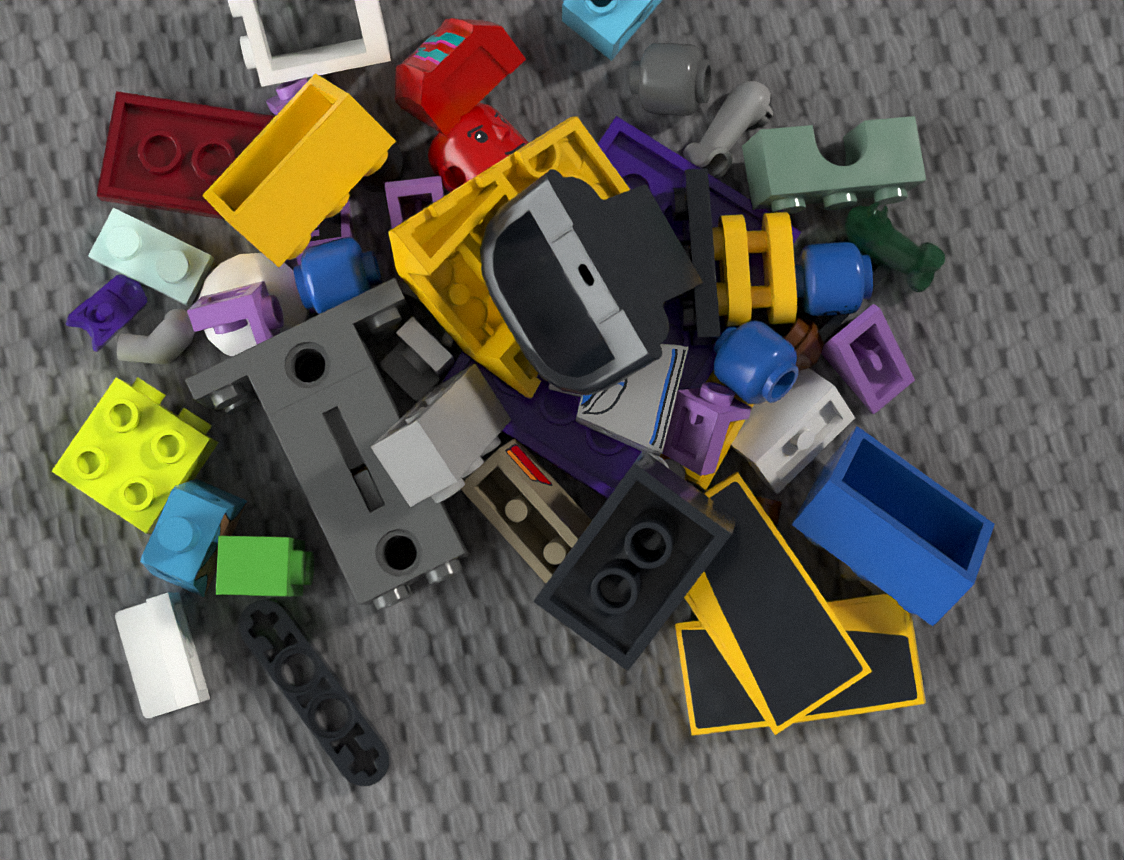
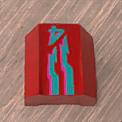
(454, 71)

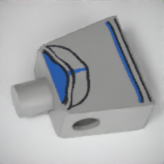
(639, 406)

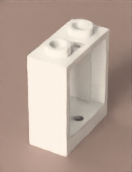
(321, 60)

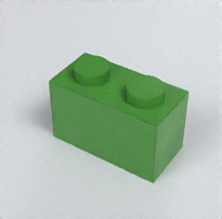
(263, 566)

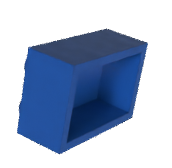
(895, 527)

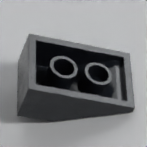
(636, 560)

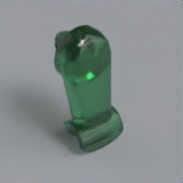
(877, 237)

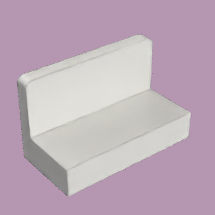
(791, 432)
(161, 655)

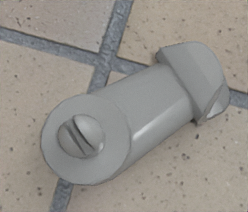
(741, 110)

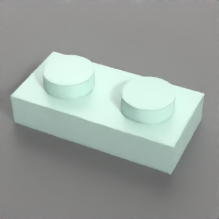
(151, 257)

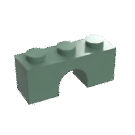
(790, 172)

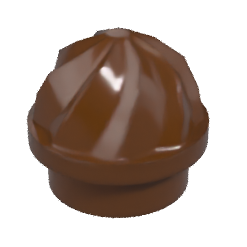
(804, 339)

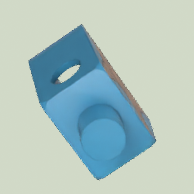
(187, 533)

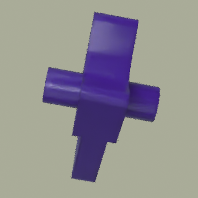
(109, 310)

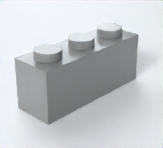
(442, 437)

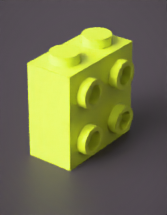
(135, 452)

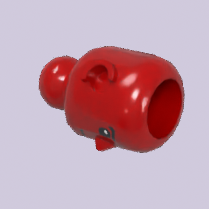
(473, 146)

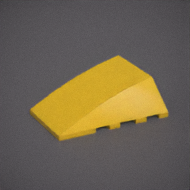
(441, 244)

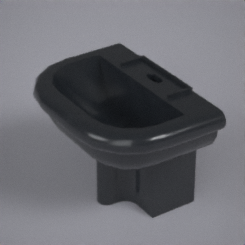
(584, 280)

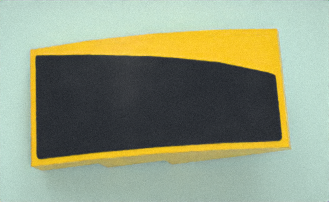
(771, 616)
(875, 625)

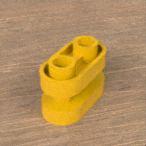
(734, 291)

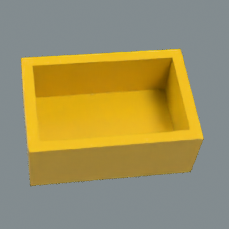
(300, 169)

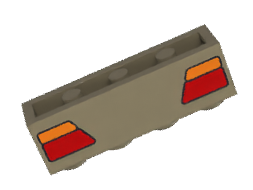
(527, 507)

